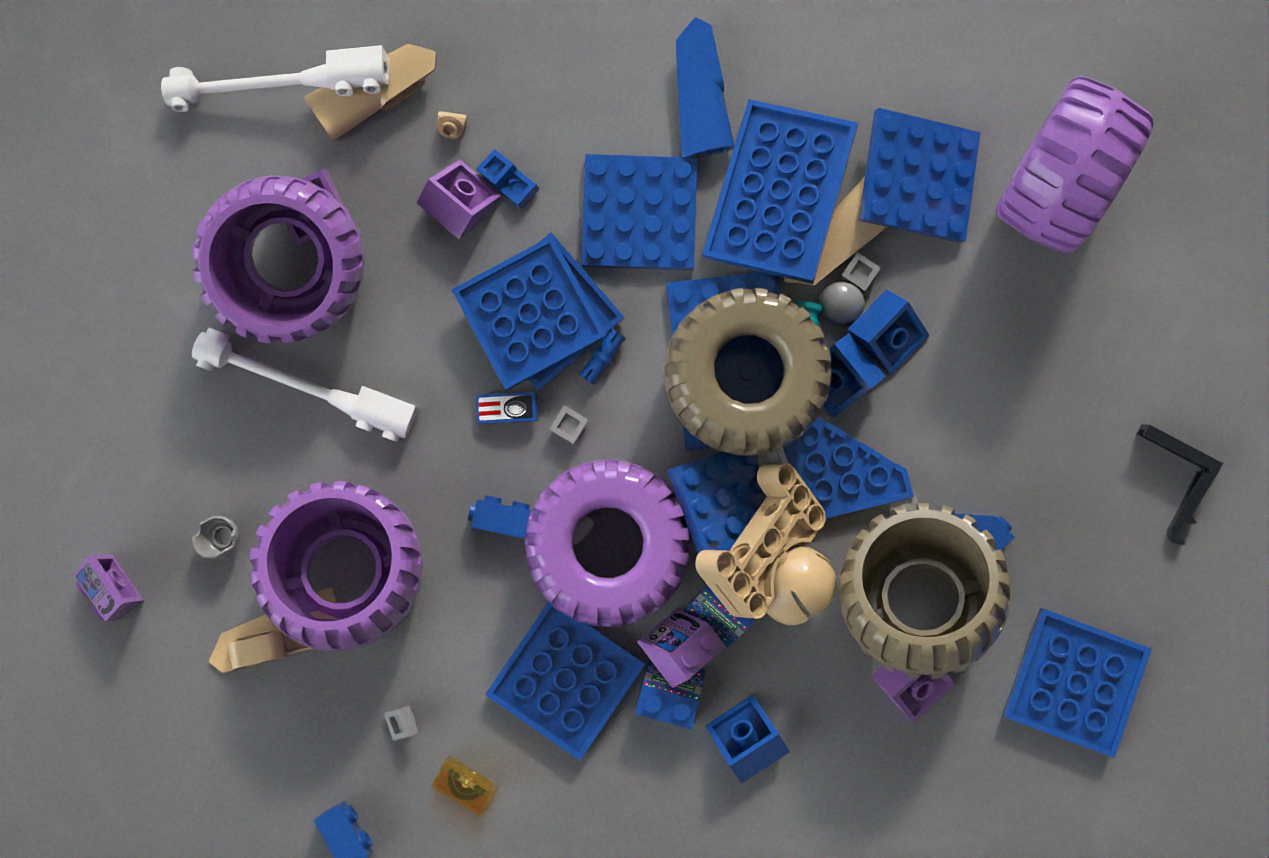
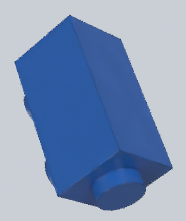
(500, 518)
(343, 833)

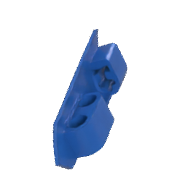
(701, 99)

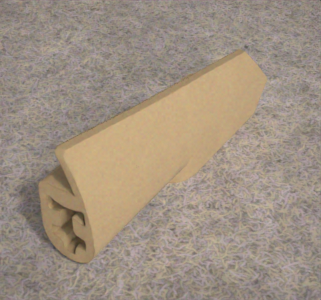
(342, 113)
(844, 235)
(259, 641)

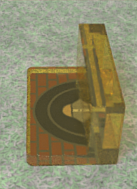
(464, 785)

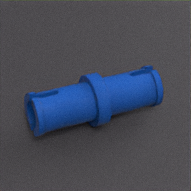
(602, 356)

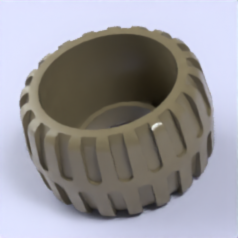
(712, 413)
(935, 543)

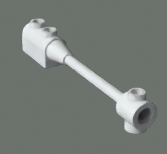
(342, 72)
(367, 408)

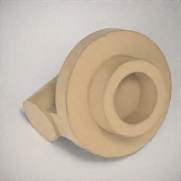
(451, 124)

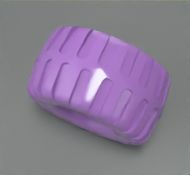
(1075, 165)
(234, 284)
(295, 536)
(601, 599)

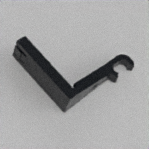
(1200, 483)

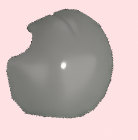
(841, 303)
(216, 538)

